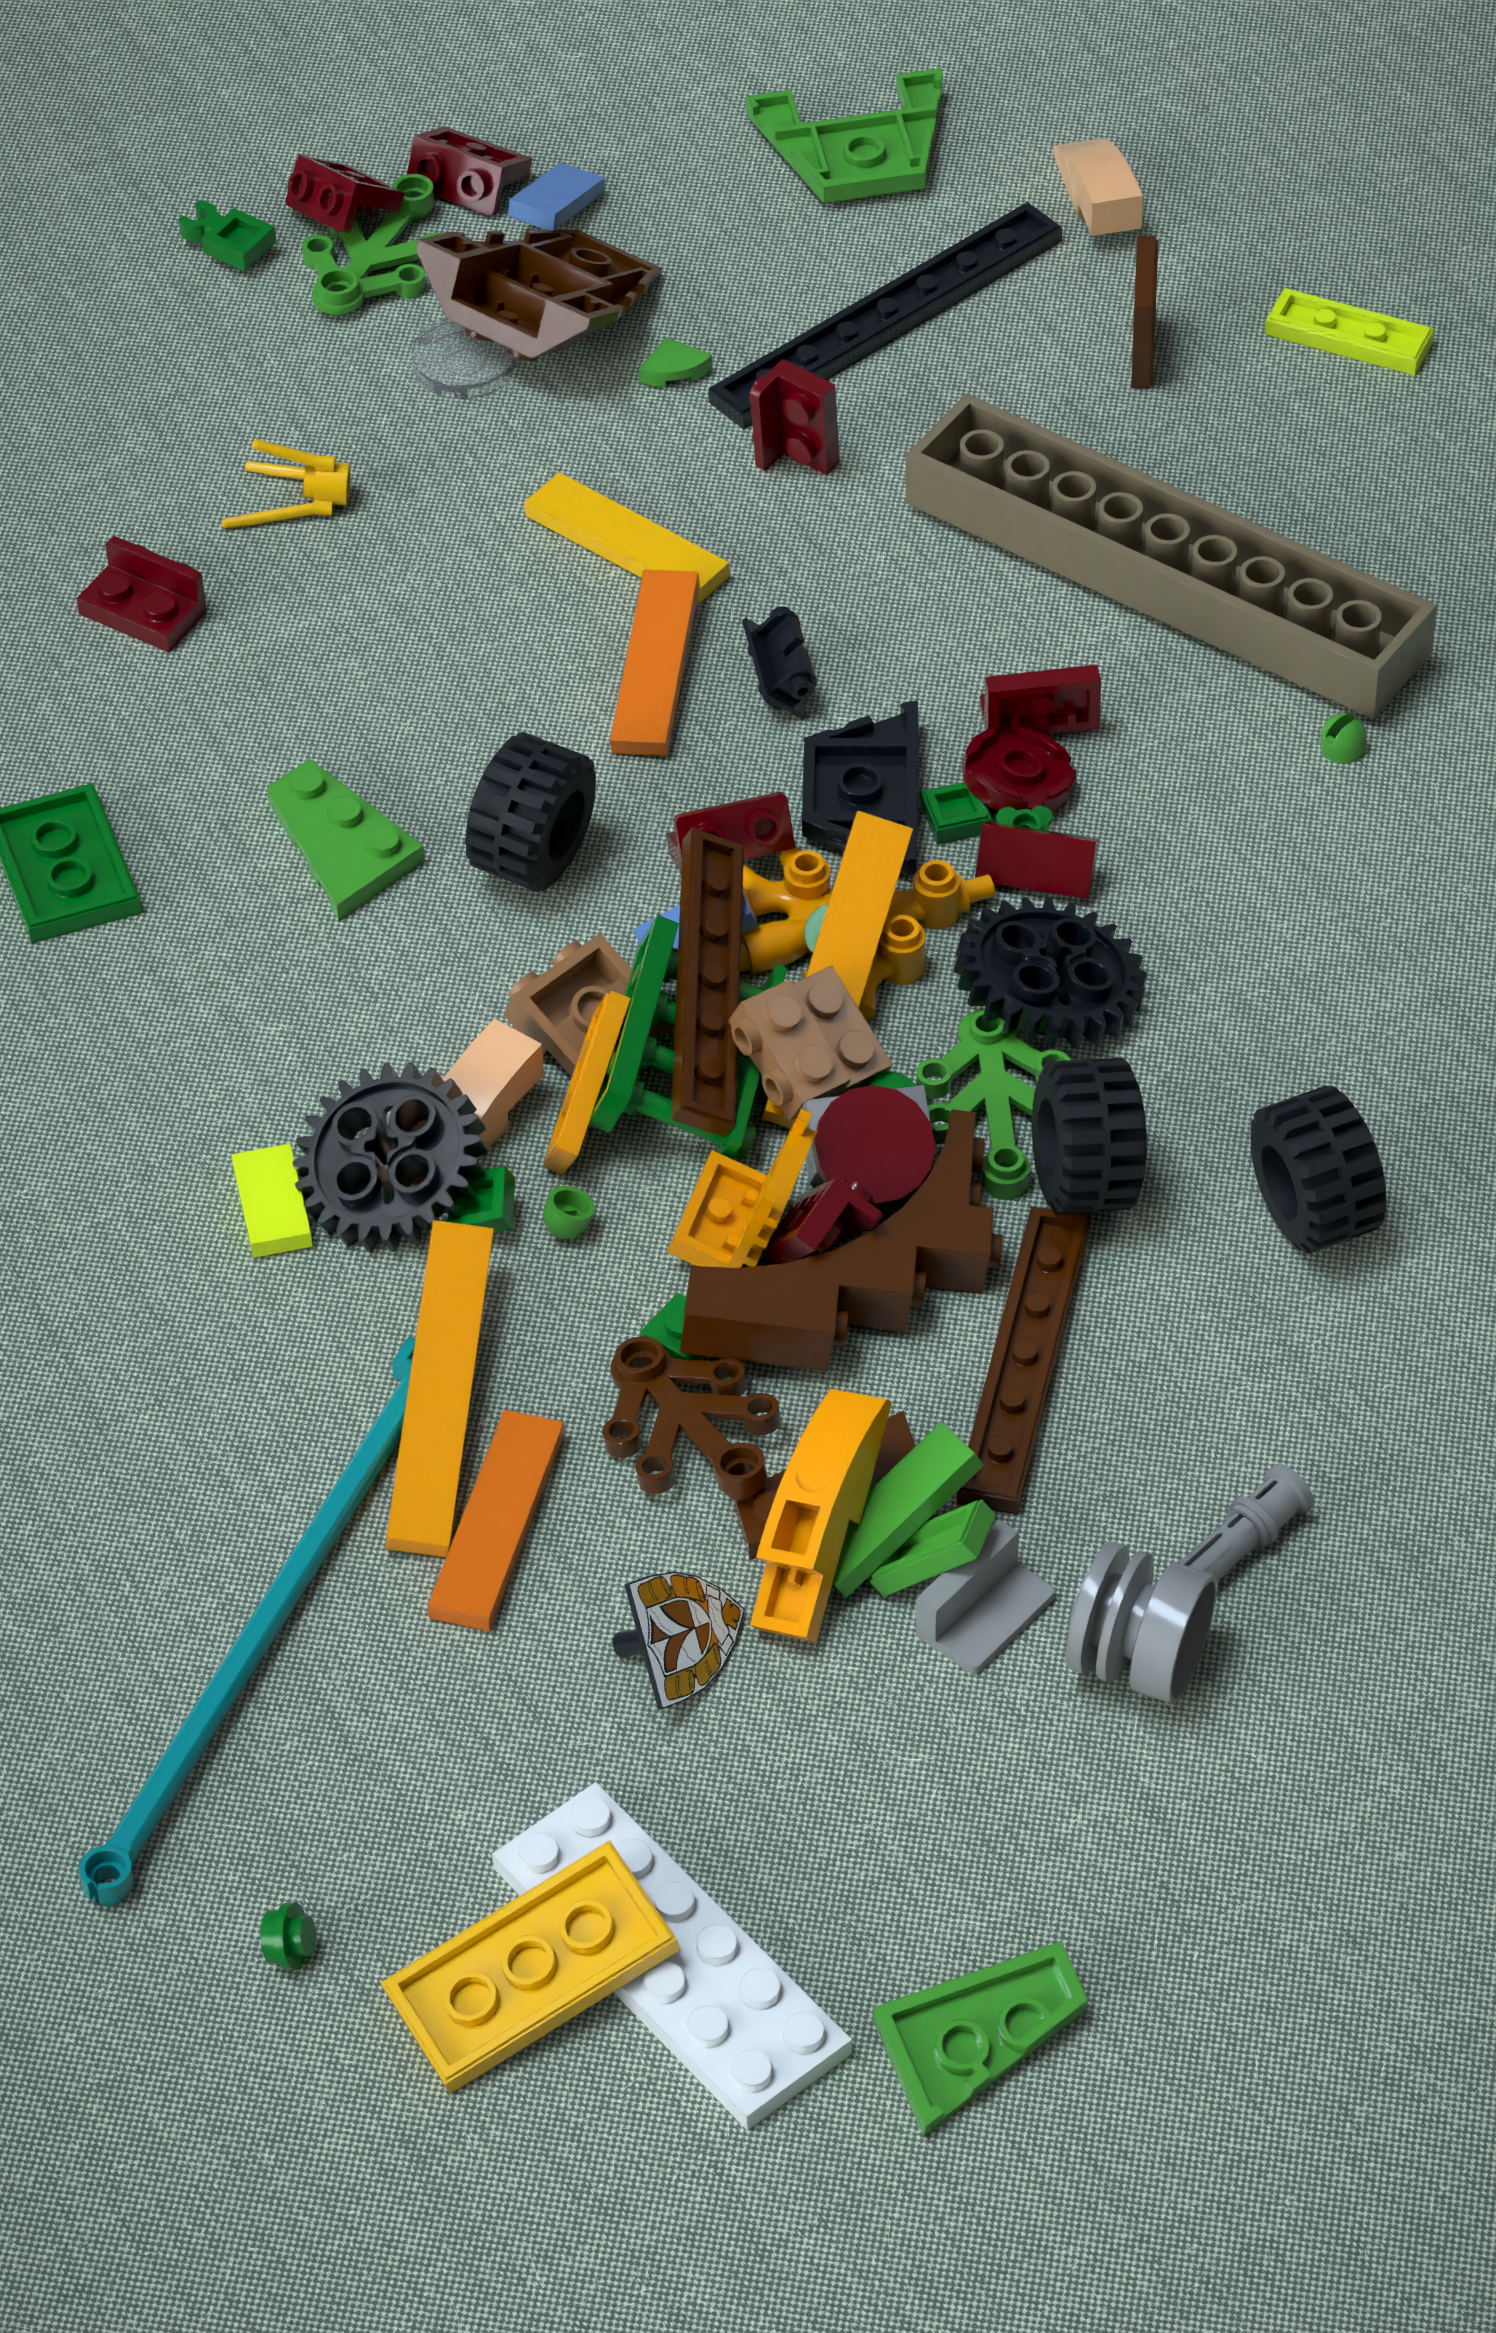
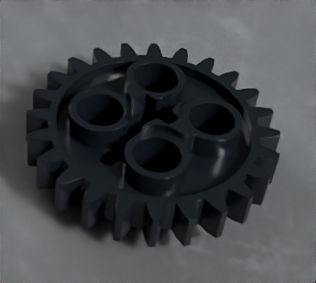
(1050, 972)
(440, 1148)

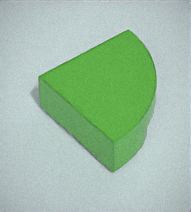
(674, 362)

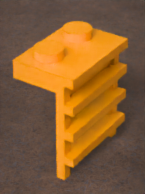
(738, 1206)

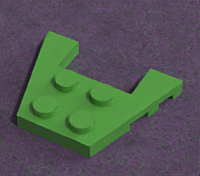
(859, 152)

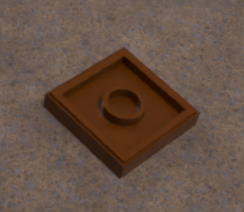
(1144, 312)

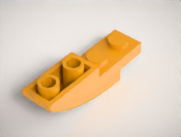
(812, 1509)

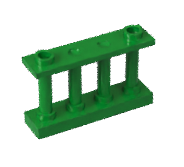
(635, 1049)

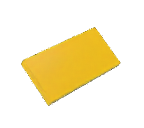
(530, 1966)

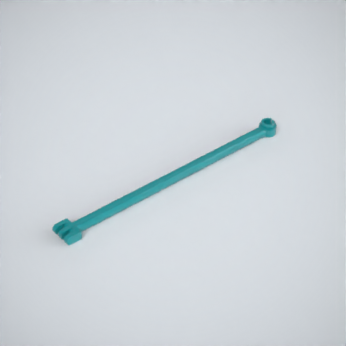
(118, 1854)

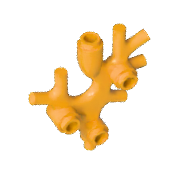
(901, 952)

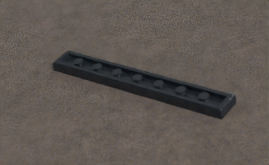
(898, 305)

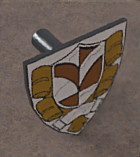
(681, 1630)

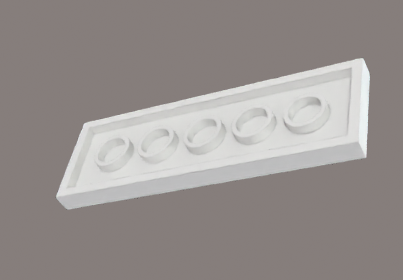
(716, 1999)

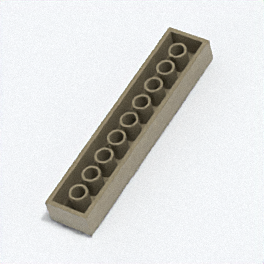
(1171, 555)

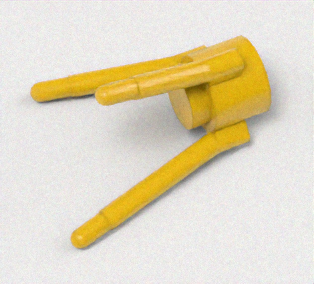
(323, 480)

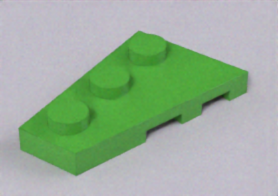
(343, 838)
(976, 2028)

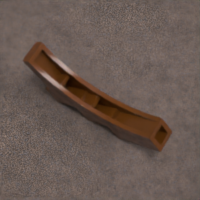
(803, 1307)

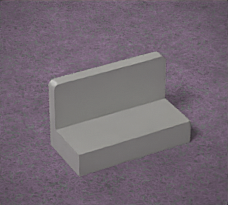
(982, 1604)

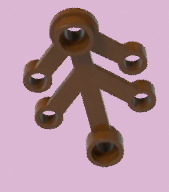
(646, 1368)

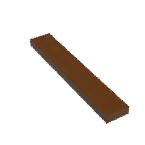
(707, 982)
(1025, 1357)

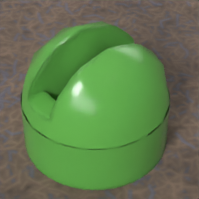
(1349, 742)
(568, 1212)

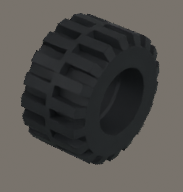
(530, 811)
(1089, 1135)
(1318, 1169)

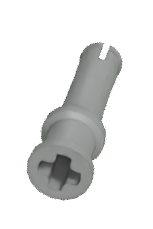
(1252, 1521)

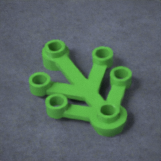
(344, 289)
(1005, 1166)

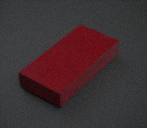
(1037, 859)

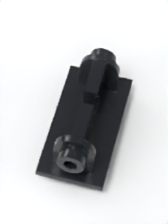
(781, 661)

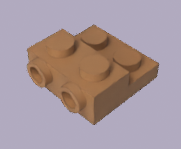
(562, 1000)
(807, 1040)

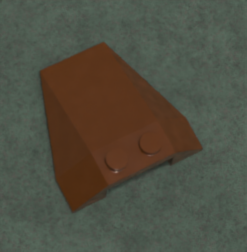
(533, 290)

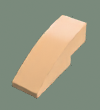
(1100, 185)
(495, 1076)

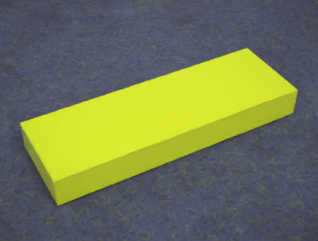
(1349, 331)

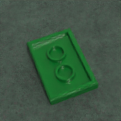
(64, 864)

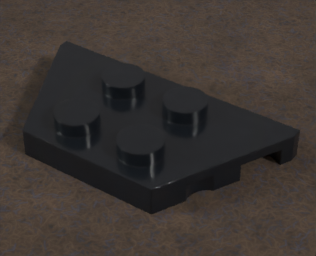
(862, 770)

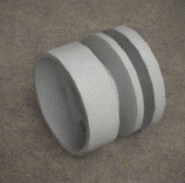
(1127, 1617)

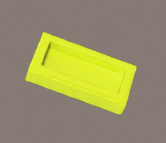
(270, 1201)

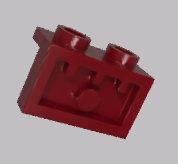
(466, 168)
(337, 191)
(794, 417)
(144, 595)
(1043, 700)
(756, 822)
(821, 1216)

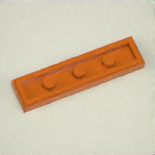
(655, 663)
(496, 1520)

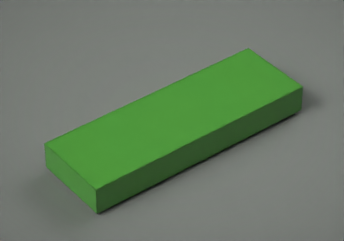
(904, 1503)

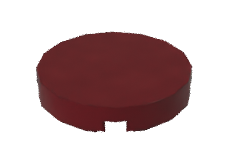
(1018, 770)
(875, 1141)

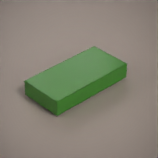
(936, 1548)

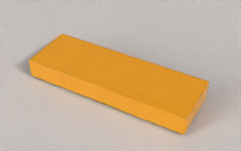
(586, 1082)

